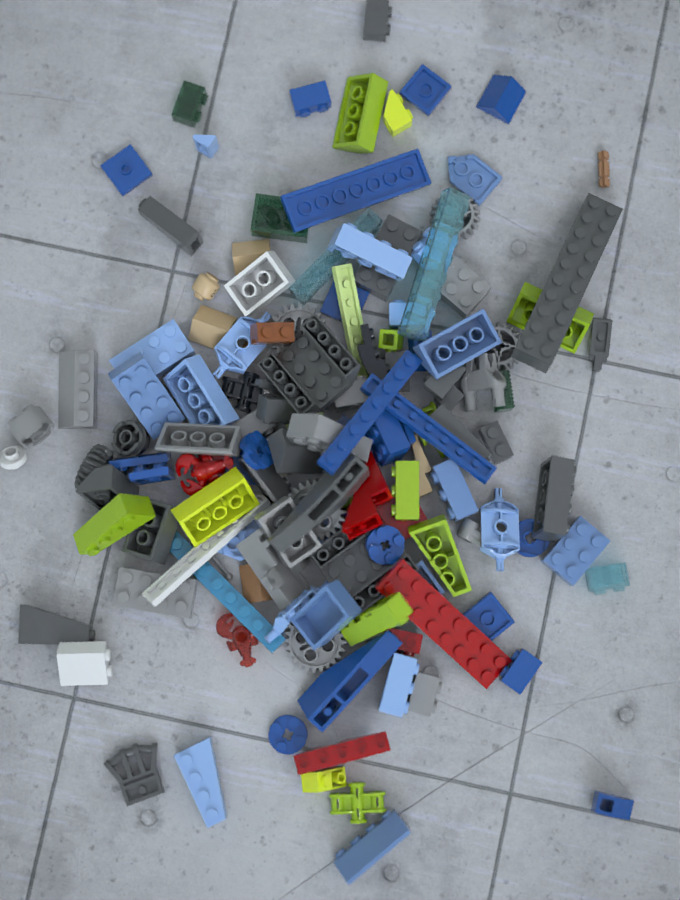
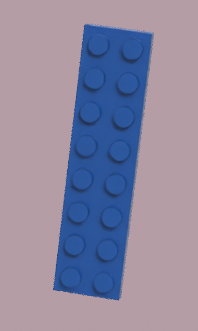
(355, 190)

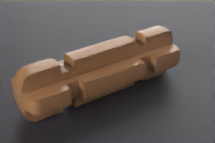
(603, 169)

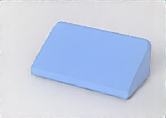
(206, 144)

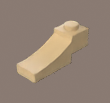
(424, 468)

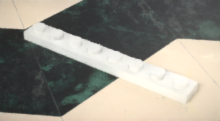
(198, 556)

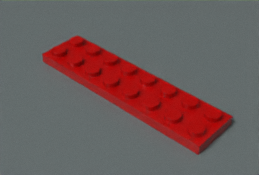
(445, 624)

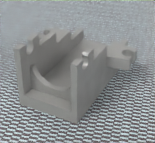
(280, 581)

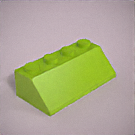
(360, 113)
(523, 308)

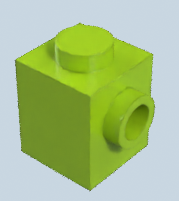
(390, 340)

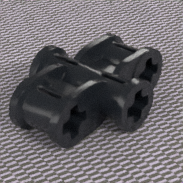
(240, 390)

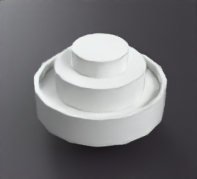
(12, 457)

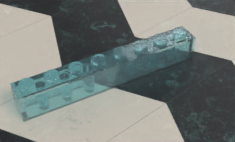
(434, 265)

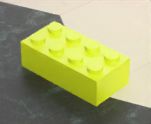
(215, 507)

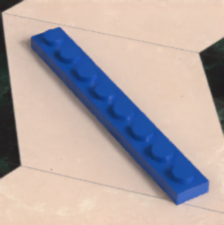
(369, 412)
(434, 433)

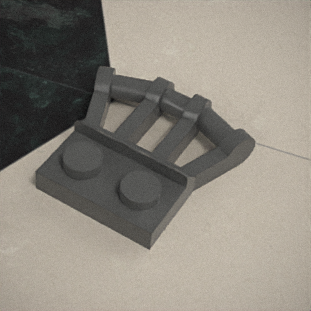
(140, 786)

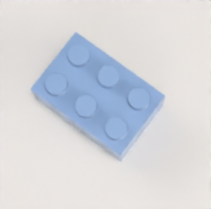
(398, 685)

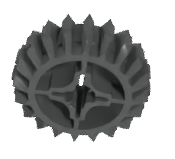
(97, 457)

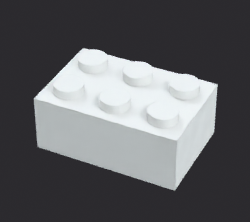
(259, 283)

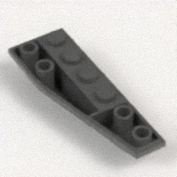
(320, 502)

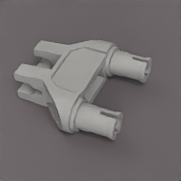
(482, 375)

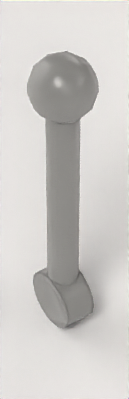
(228, 576)

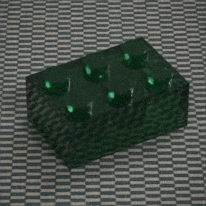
(271, 221)

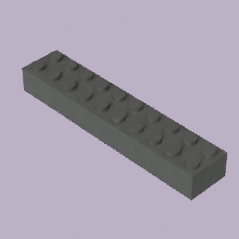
(566, 283)

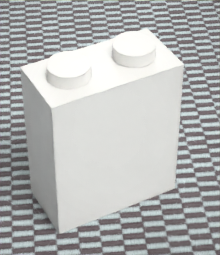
(84, 663)

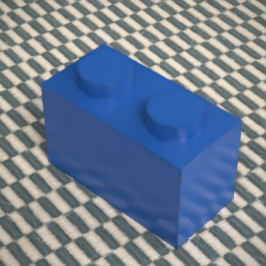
(310, 99)
(520, 670)

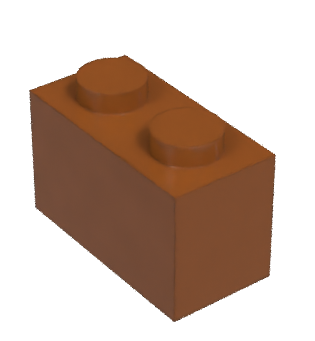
(272, 333)

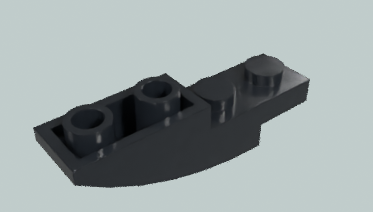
(369, 354)

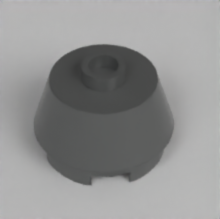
(130, 438)

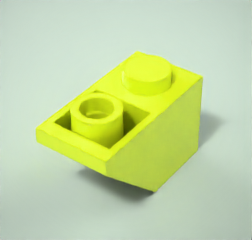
(395, 116)
(323, 780)

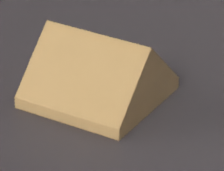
(247, 252)
(210, 326)

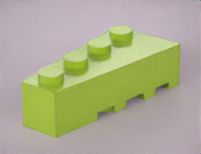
(113, 522)
(440, 549)
(377, 618)

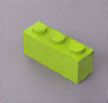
(405, 491)

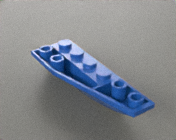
(345, 679)

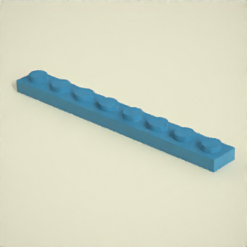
(228, 596)

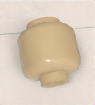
(205, 286)

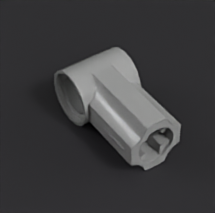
(470, 532)

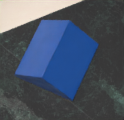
(501, 97)

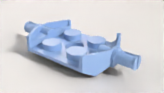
(233, 357)
(496, 543)
(283, 618)

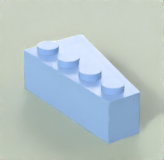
(370, 251)
(203, 779)

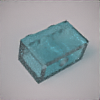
(607, 577)

